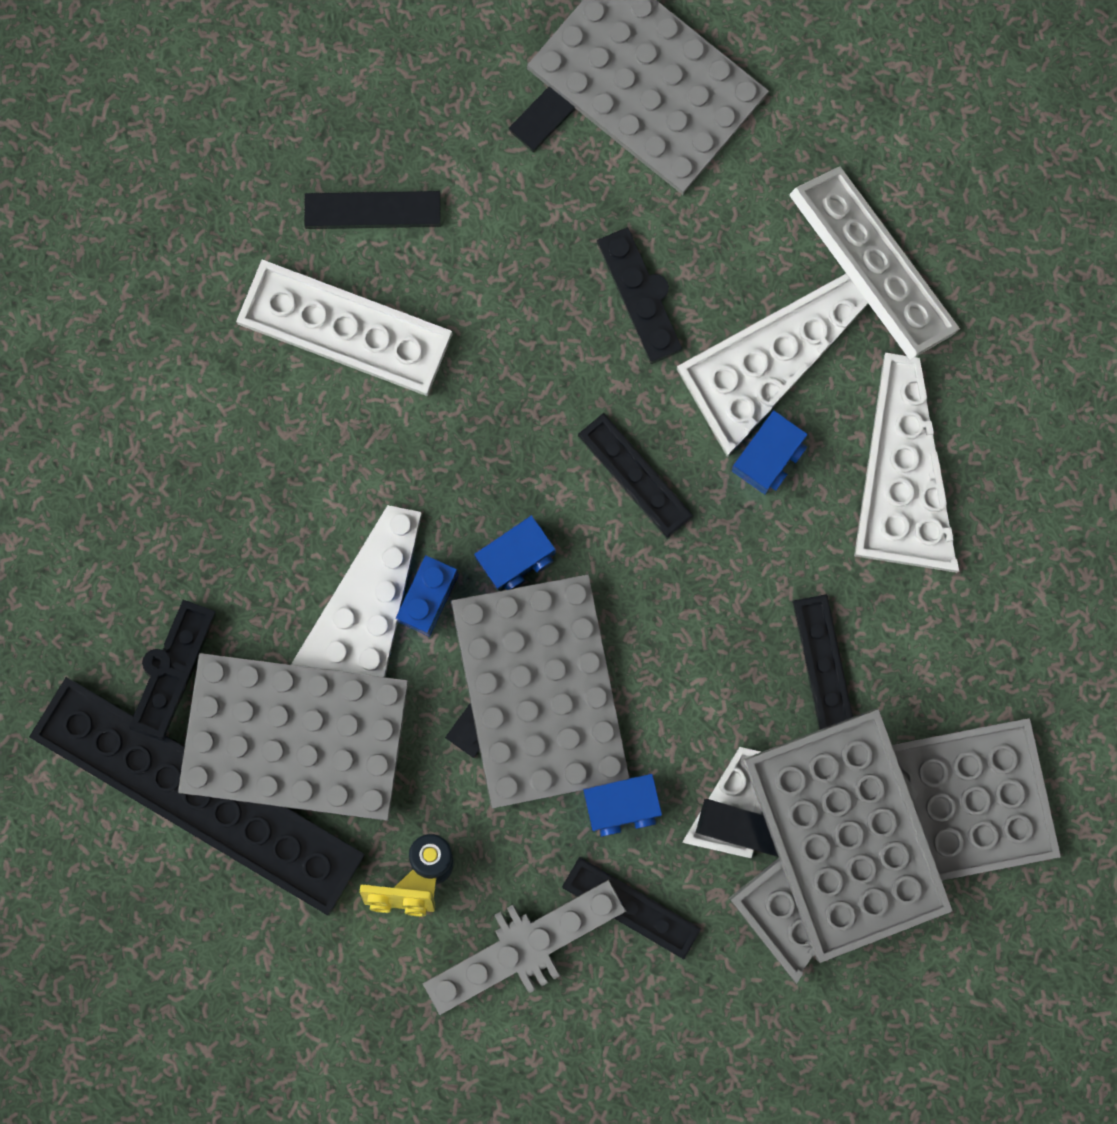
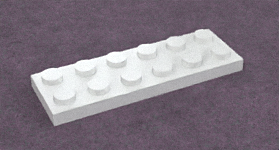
(874, 262)
(344, 327)

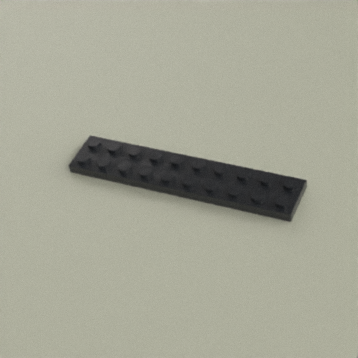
(148, 770)

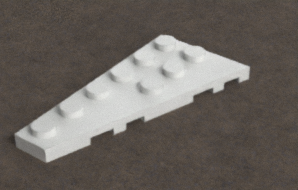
(755, 368)
(904, 489)
(360, 620)

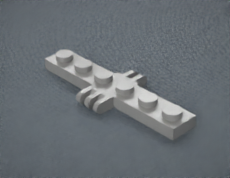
(524, 947)

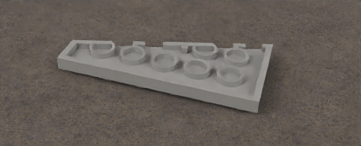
(774, 916)

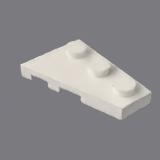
(734, 790)

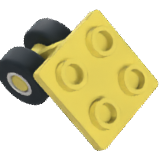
(430, 864)

